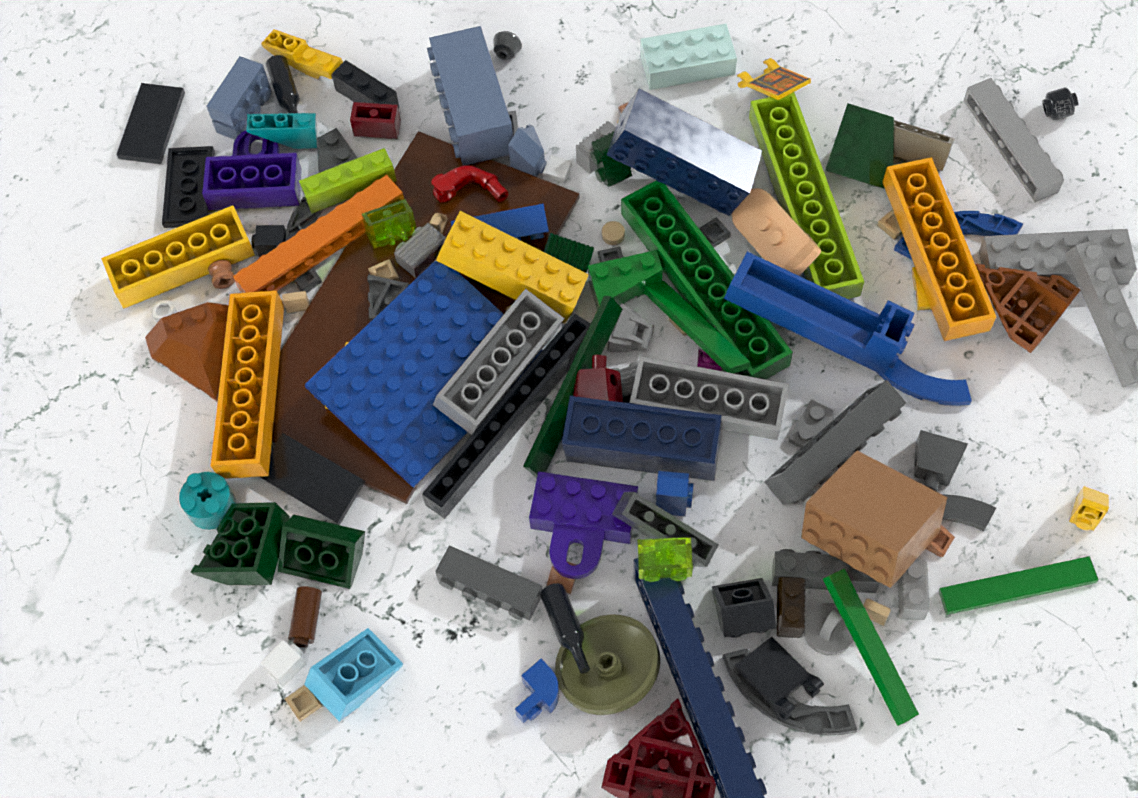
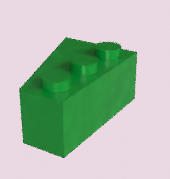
(624, 277)

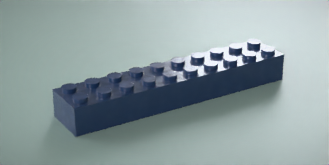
(700, 688)

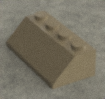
(918, 143)

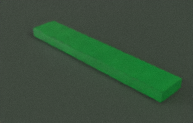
(696, 327)
(1018, 585)
(871, 647)

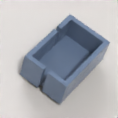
(239, 94)

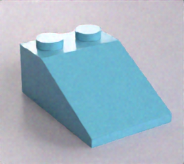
(352, 673)

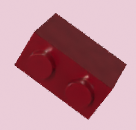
(375, 120)

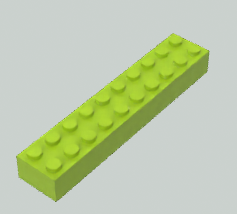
(805, 191)

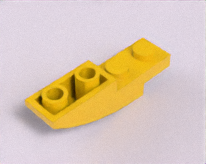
(300, 55)

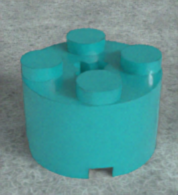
(206, 499)

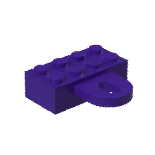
(252, 179)
(578, 513)

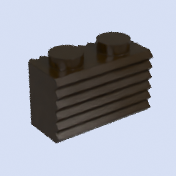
(791, 607)

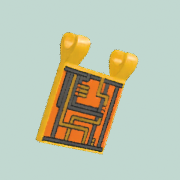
(775, 81)

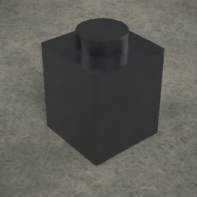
(267, 238)

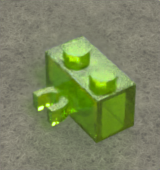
(389, 223)
(664, 559)

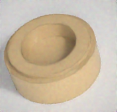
(613, 233)

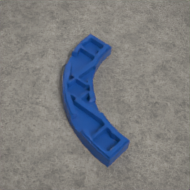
(975, 224)
(927, 387)

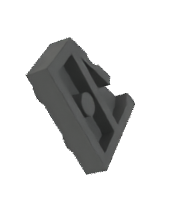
(333, 150)
(382, 293)

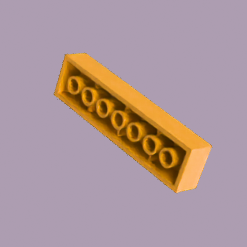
(938, 249)
(248, 385)

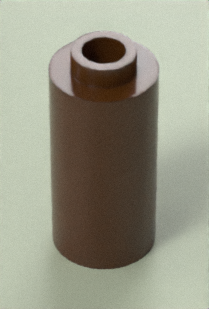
(305, 616)

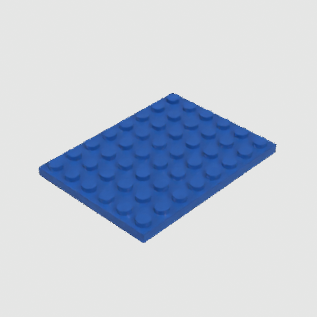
(398, 365)

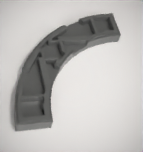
(300, 220)
(968, 511)
(804, 718)

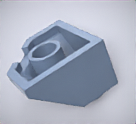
(526, 151)

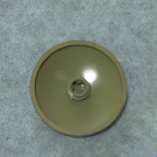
(621, 664)

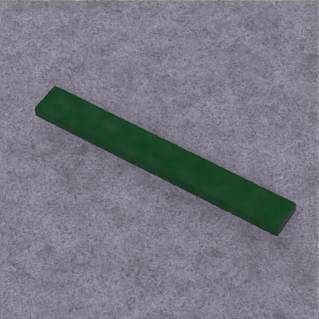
(554, 424)

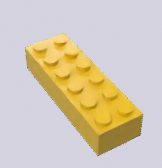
(176, 256)
(511, 265)

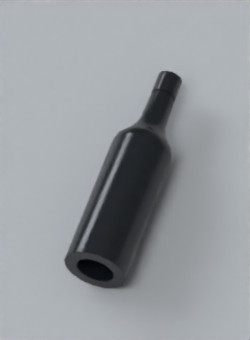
(283, 83)
(565, 622)

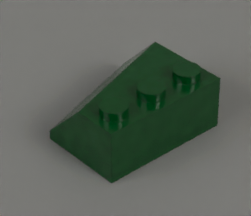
(863, 146)
(245, 545)

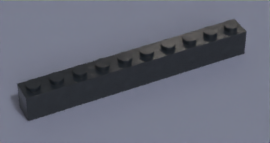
(505, 419)

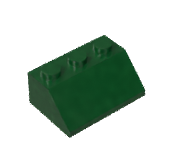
(320, 551)

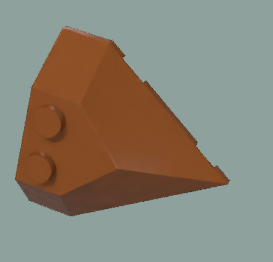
(1027, 302)
(192, 345)

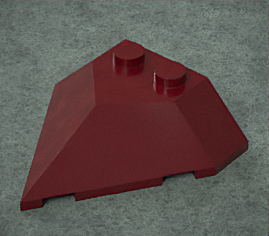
(660, 762)

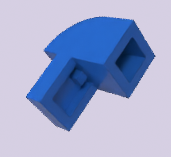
(544, 689)

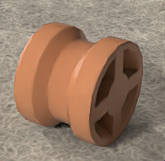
(221, 274)

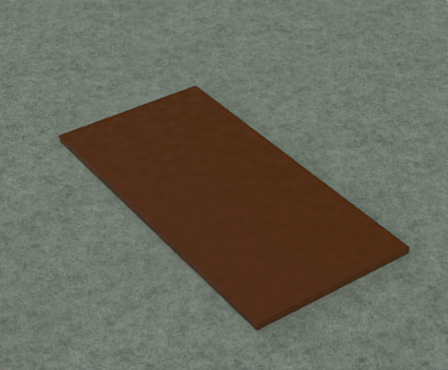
(343, 305)

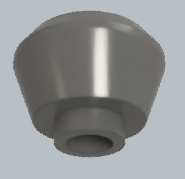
(506, 45)

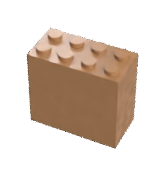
(873, 518)

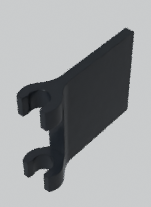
(777, 676)

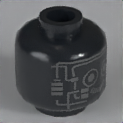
(1060, 103)

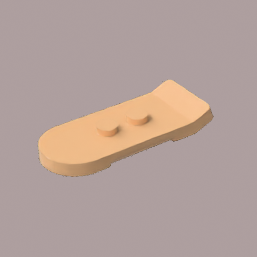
(774, 232)

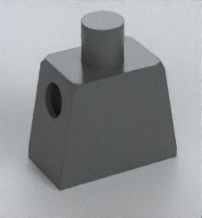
(937, 459)

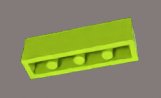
(345, 180)

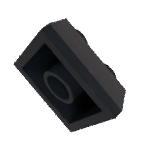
(744, 607)

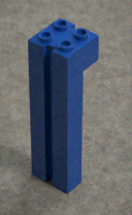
(821, 314)

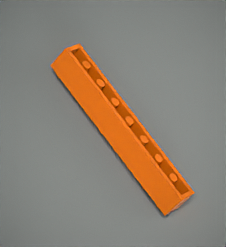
(316, 241)

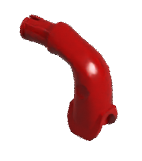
(447, 184)

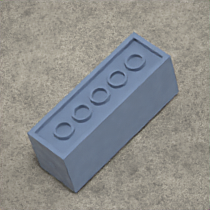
(470, 95)

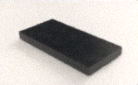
(150, 123)
(185, 186)
(312, 478)

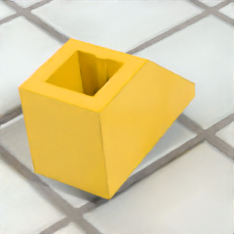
(1089, 508)

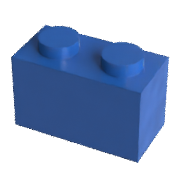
(674, 492)

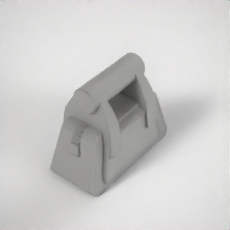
(624, 333)

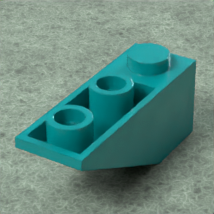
(289, 129)

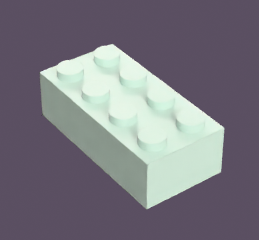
(688, 56)

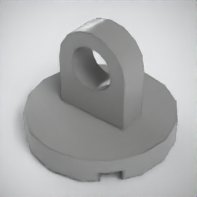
(827, 630)

